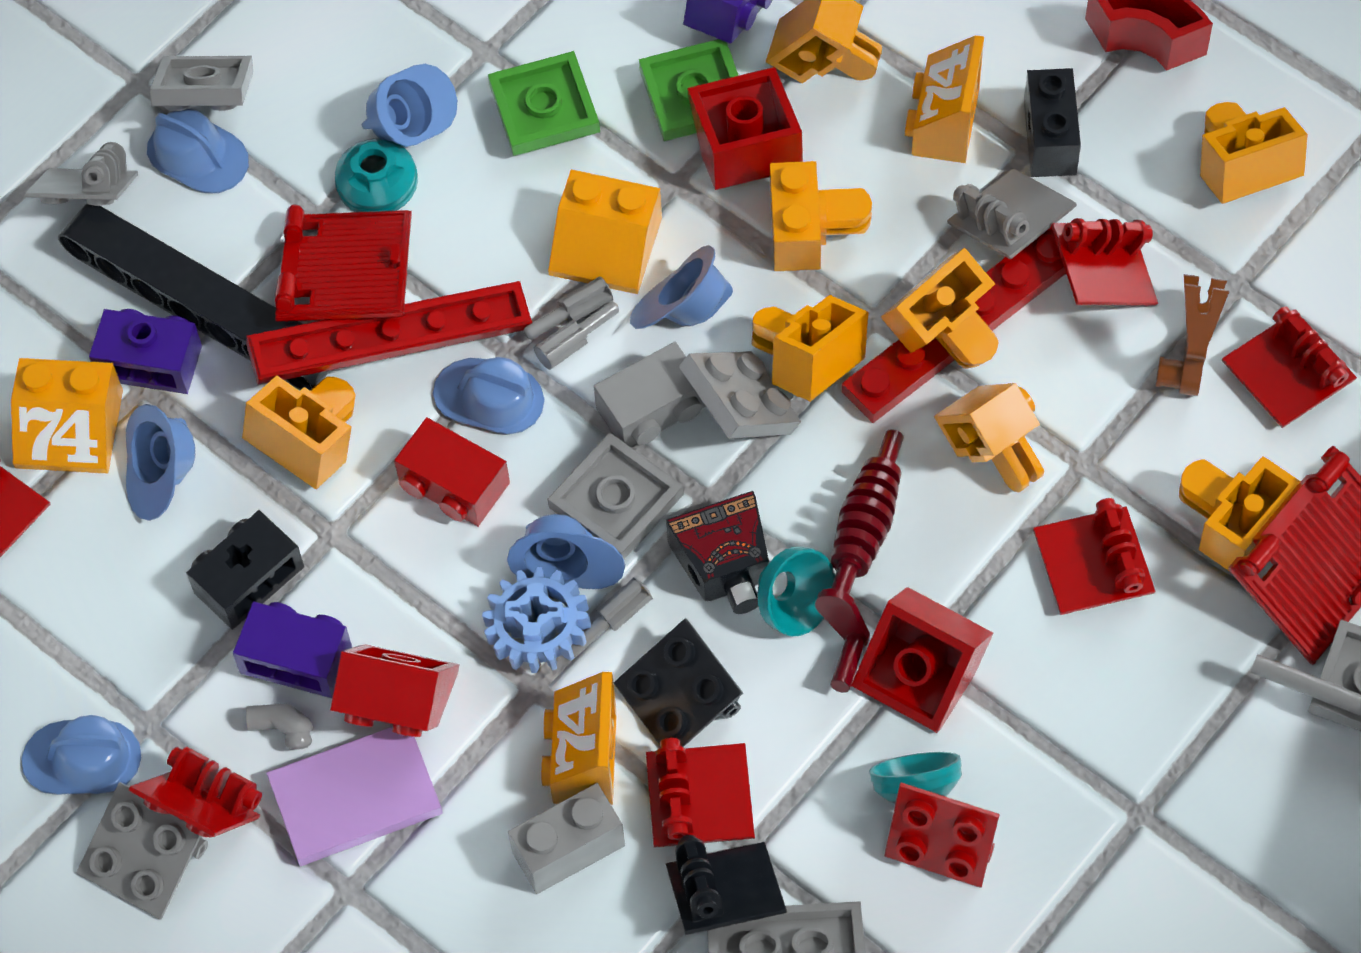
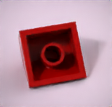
(745, 127)
(921, 658)
(392, 689)

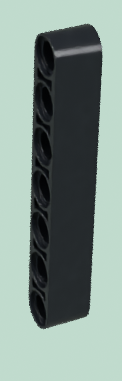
(173, 281)

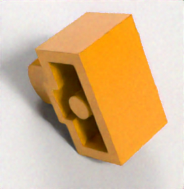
(823, 37)
(1250, 150)
(806, 215)
(946, 309)
(812, 345)
(302, 427)
(993, 427)
(1234, 505)

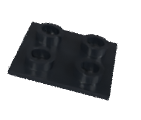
(679, 686)
(723, 885)

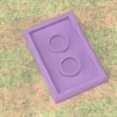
(353, 794)

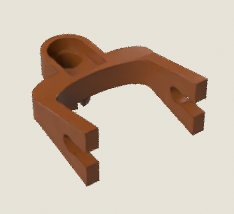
(1200, 325)

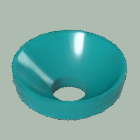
(380, 190)
(795, 608)
(928, 771)

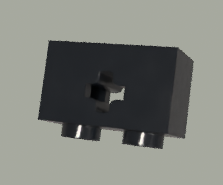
(1052, 122)
(244, 568)

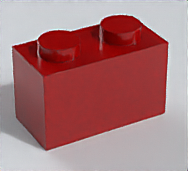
(451, 472)

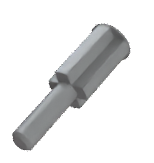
(573, 307)
(572, 337)
(616, 611)

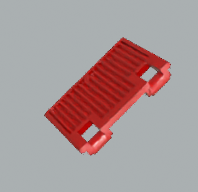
(348, 269)
(1313, 556)

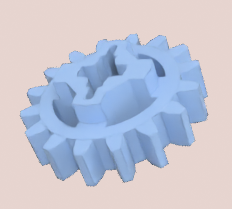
(556, 625)

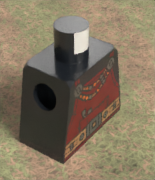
(722, 549)

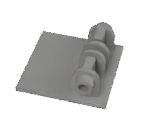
(98, 182)
(1008, 212)
(139, 852)

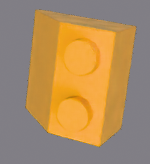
(605, 230)

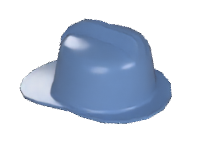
(412, 105)
(197, 152)
(686, 295)
(489, 394)
(157, 459)
(566, 546)
(81, 756)

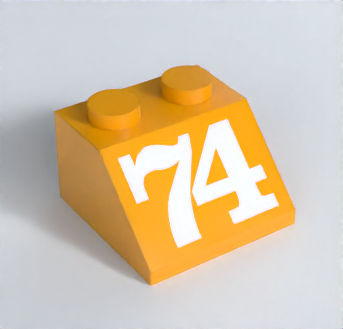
(946, 101)
(64, 415)
(581, 738)

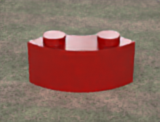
(1162, 29)

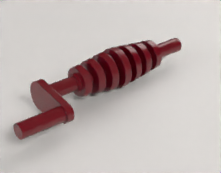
(860, 530)

